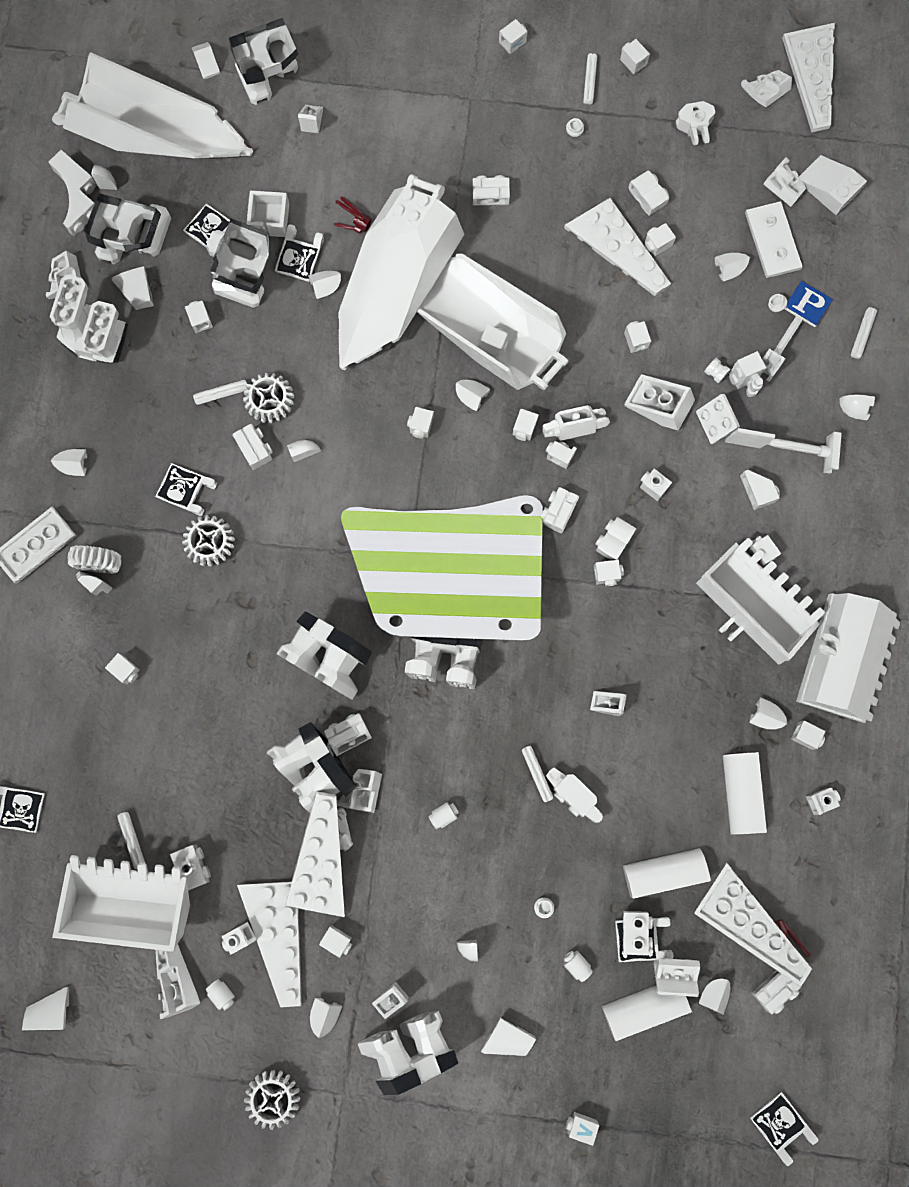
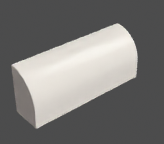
(744, 793)
(666, 873)
(643, 1012)

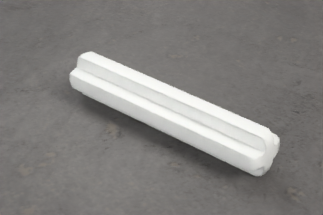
(590, 79)
(863, 333)
(220, 392)
(537, 774)
(130, 839)

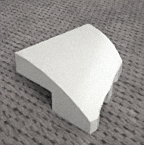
(768, 87)
(785, 183)
(61, 266)
(135, 287)
(93, 583)
(365, 794)
(48, 1012)
(508, 1040)

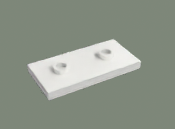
(773, 239)
(35, 545)

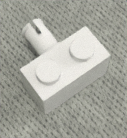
(192, 866)

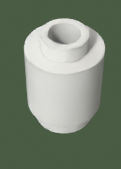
(443, 815)
(577, 966)
(220, 995)

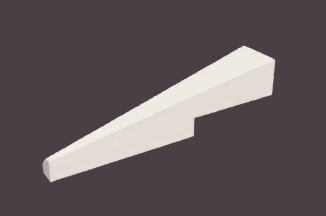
(176, 984)

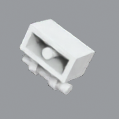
(748, 372)

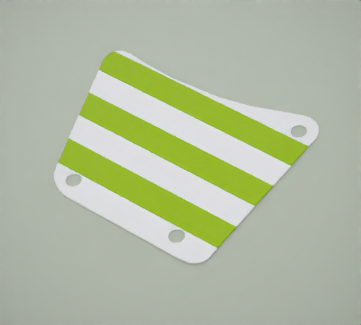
(451, 568)

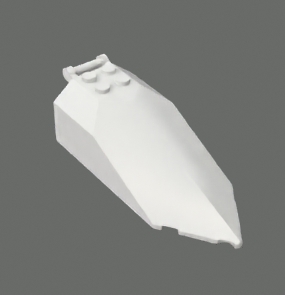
(145, 116)
(396, 269)
(471, 297)

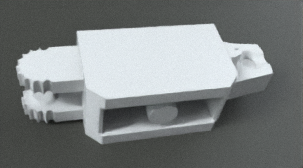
(576, 423)
(575, 794)

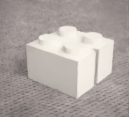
(268, 212)

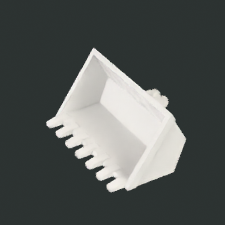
(759, 602)
(848, 656)
(122, 905)

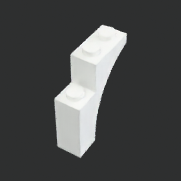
(79, 186)

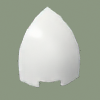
(103, 178)
(731, 265)
(325, 282)
(471, 393)
(857, 406)
(302, 449)
(71, 462)
(768, 715)
(468, 949)
(716, 995)
(323, 1017)

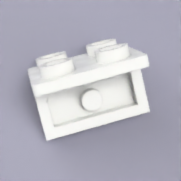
(718, 419)
(677, 977)

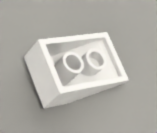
(832, 183)
(661, 401)

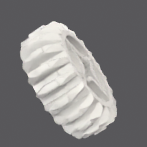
(274, 385)
(202, 545)
(94, 559)
(258, 1111)

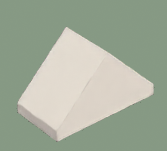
(206, 60)
(310, 118)
(608, 703)
(390, 1000)

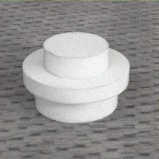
(575, 127)
(777, 303)
(544, 907)

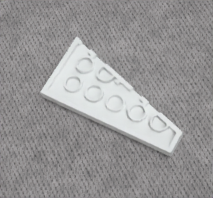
(812, 66)
(616, 241)
(318, 871)
(741, 918)
(277, 936)

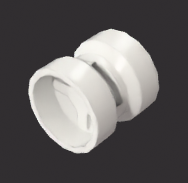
(717, 370)

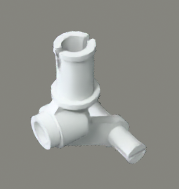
(344, 835)

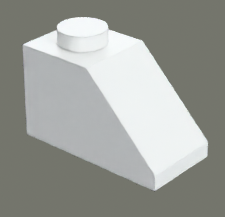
(759, 489)

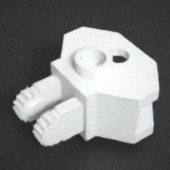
(696, 121)

